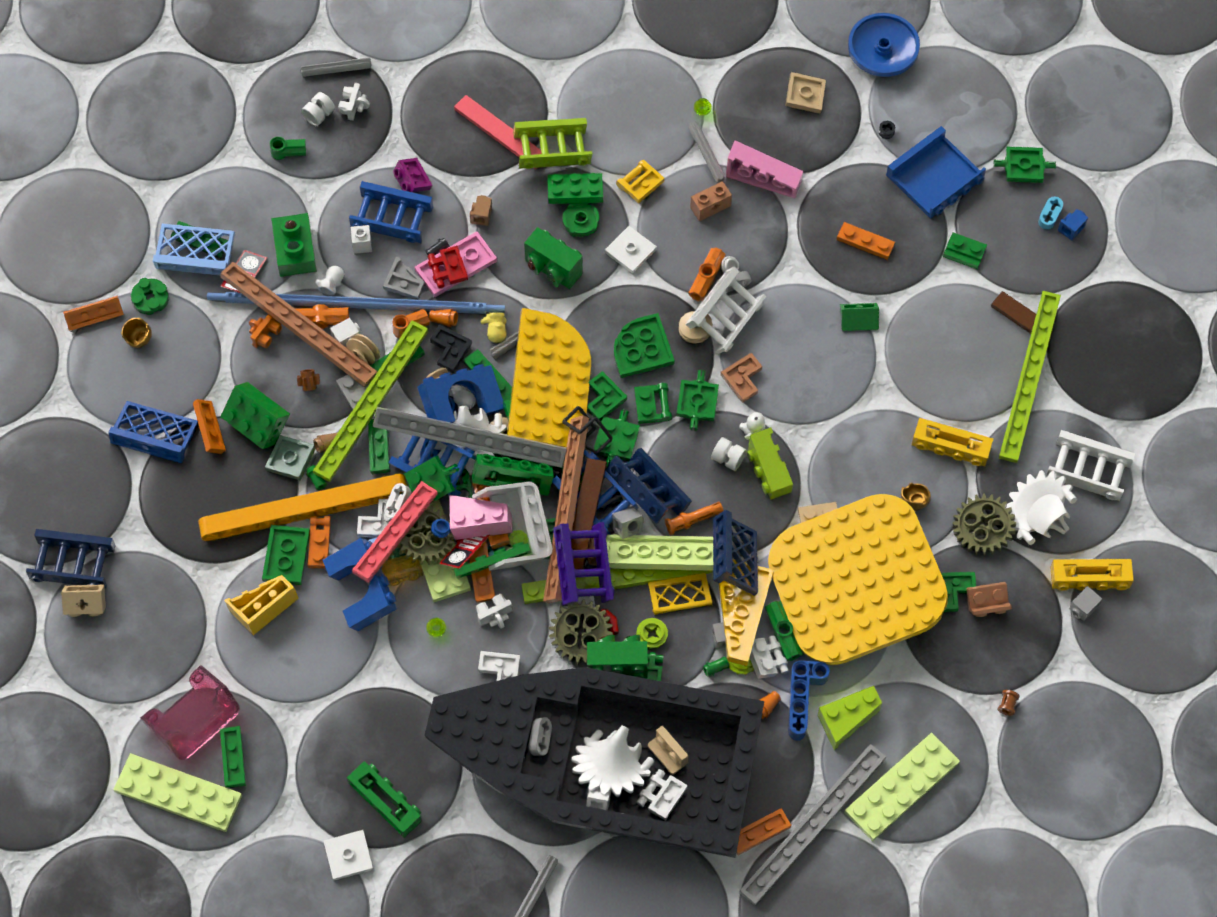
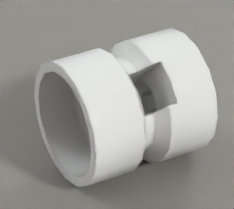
(318, 109)
(726, 452)

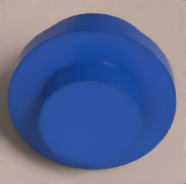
(440, 528)

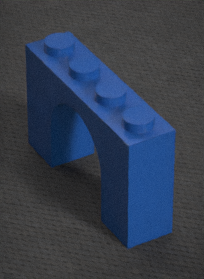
(479, 381)
(378, 599)

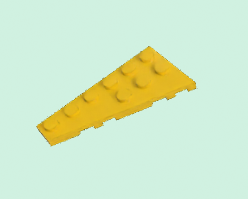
(742, 614)

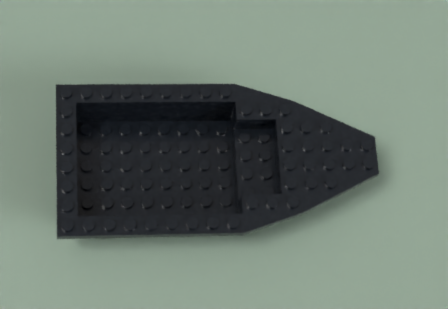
(492, 725)

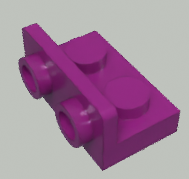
(411, 175)

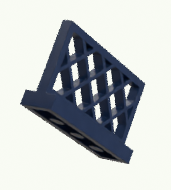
(724, 550)

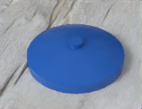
(883, 44)

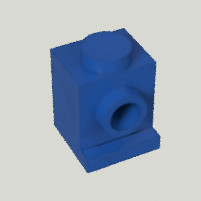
(1073, 224)

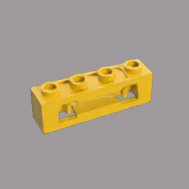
(952, 442)
(1092, 572)

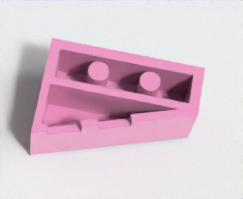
(478, 518)

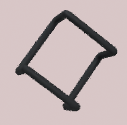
(590, 422)

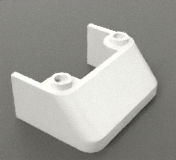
(527, 516)

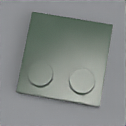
(290, 457)

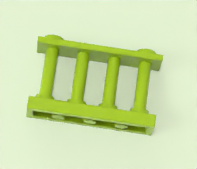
(552, 128)

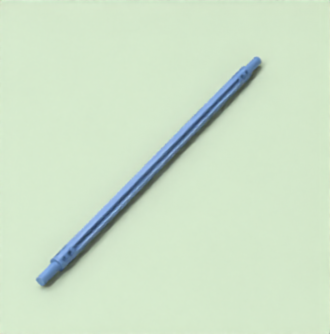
(367, 303)

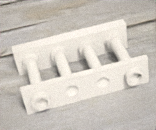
(708, 306)
(1097, 449)

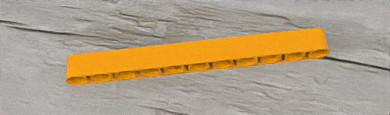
(298, 508)

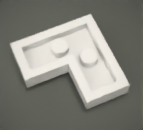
(373, 526)
(499, 663)

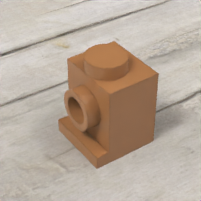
(481, 211)

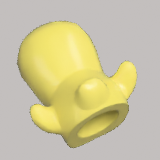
(496, 327)

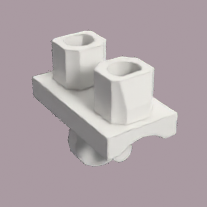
(356, 100)
(496, 614)

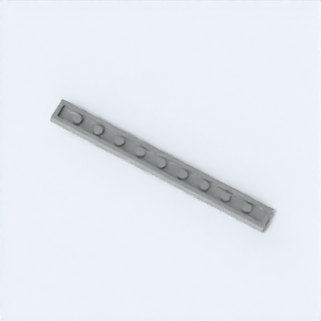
(469, 437)
(812, 825)

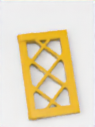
(679, 580)

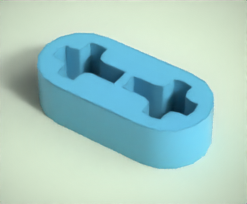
(1047, 211)

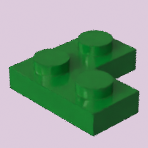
(609, 396)
(957, 583)

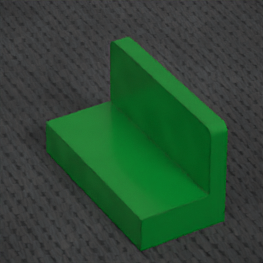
(859, 316)

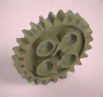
(974, 510)
(422, 536)
(563, 630)

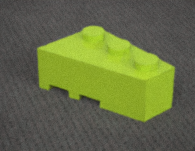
(848, 714)

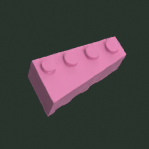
(762, 170)

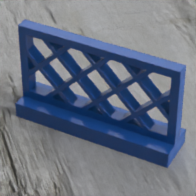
(144, 443)

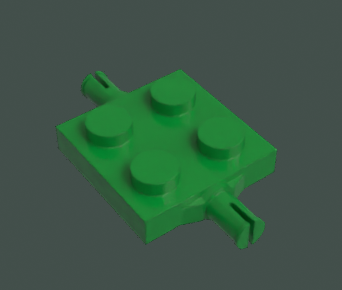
(1024, 164)
(697, 400)
(623, 435)
(434, 475)

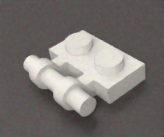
(762, 659)
(666, 799)

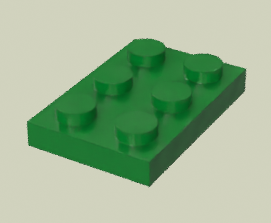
(575, 188)
(286, 553)

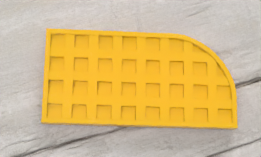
(548, 378)

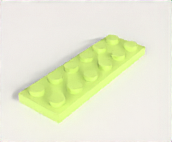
(660, 552)
(440, 577)
(902, 786)
(178, 792)

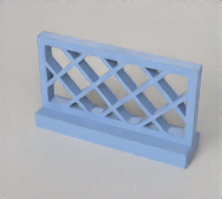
(187, 263)

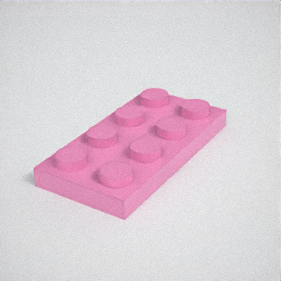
(475, 256)

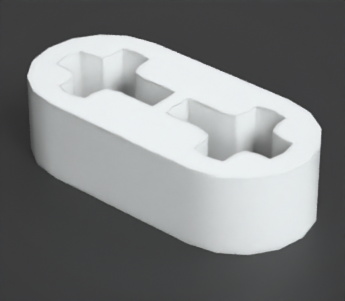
(395, 500)

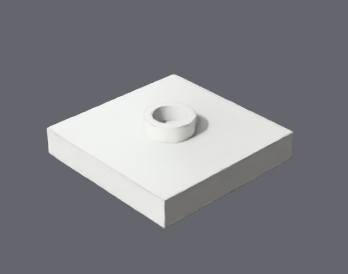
(630, 249)
(348, 855)

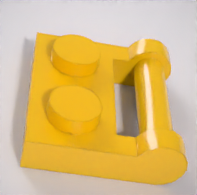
(644, 184)

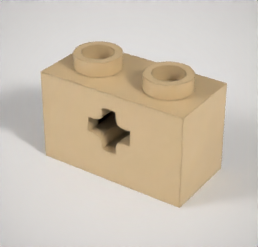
(91, 594)

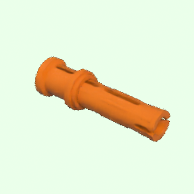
(686, 520)

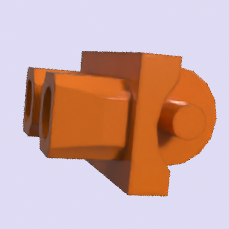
(261, 329)

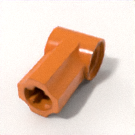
(420, 317)

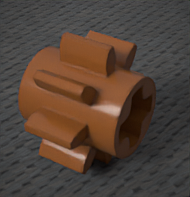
(308, 379)

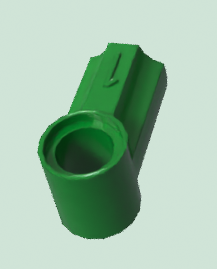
(293, 147)

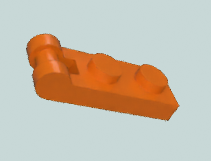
(319, 542)

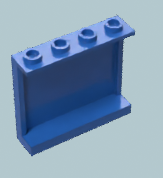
(934, 173)

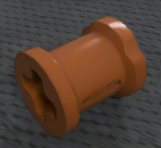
(1008, 702)

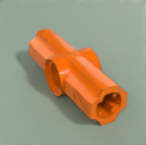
(702, 282)
(325, 316)

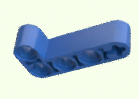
(802, 700)

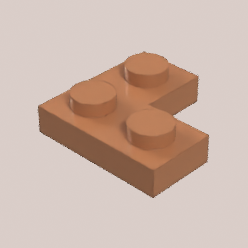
(738, 377)

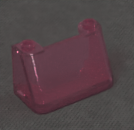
(194, 716)

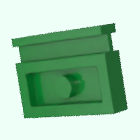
(964, 250)

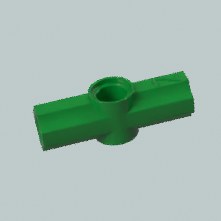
(780, 620)

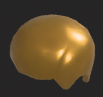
(136, 332)
(916, 496)

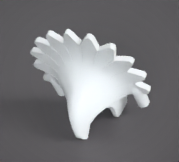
(476, 421)
(1040, 505)
(610, 763)

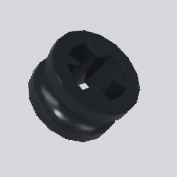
(890, 133)

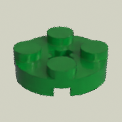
(578, 228)
(147, 286)

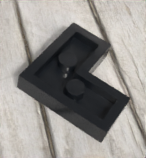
(454, 345)

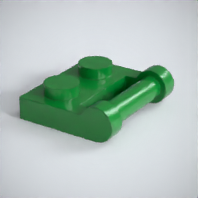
(646, 403)

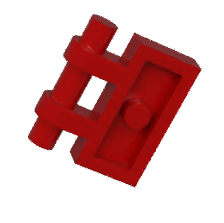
(453, 265)

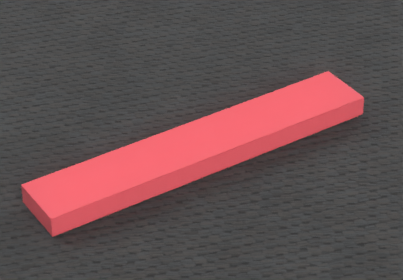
(492, 126)
(394, 532)

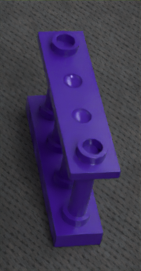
(566, 569)

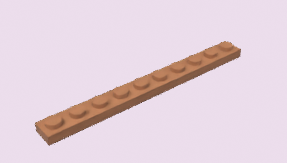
(298, 324)
(567, 501)

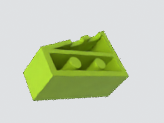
(769, 464)

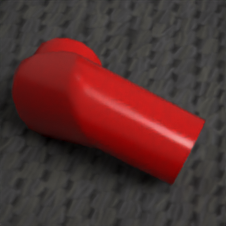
(613, 621)

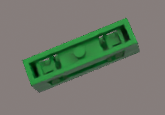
(511, 472)
(362, 776)

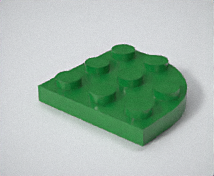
(642, 346)

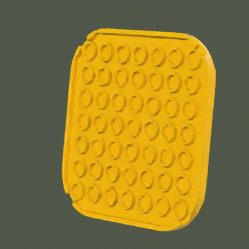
(857, 579)

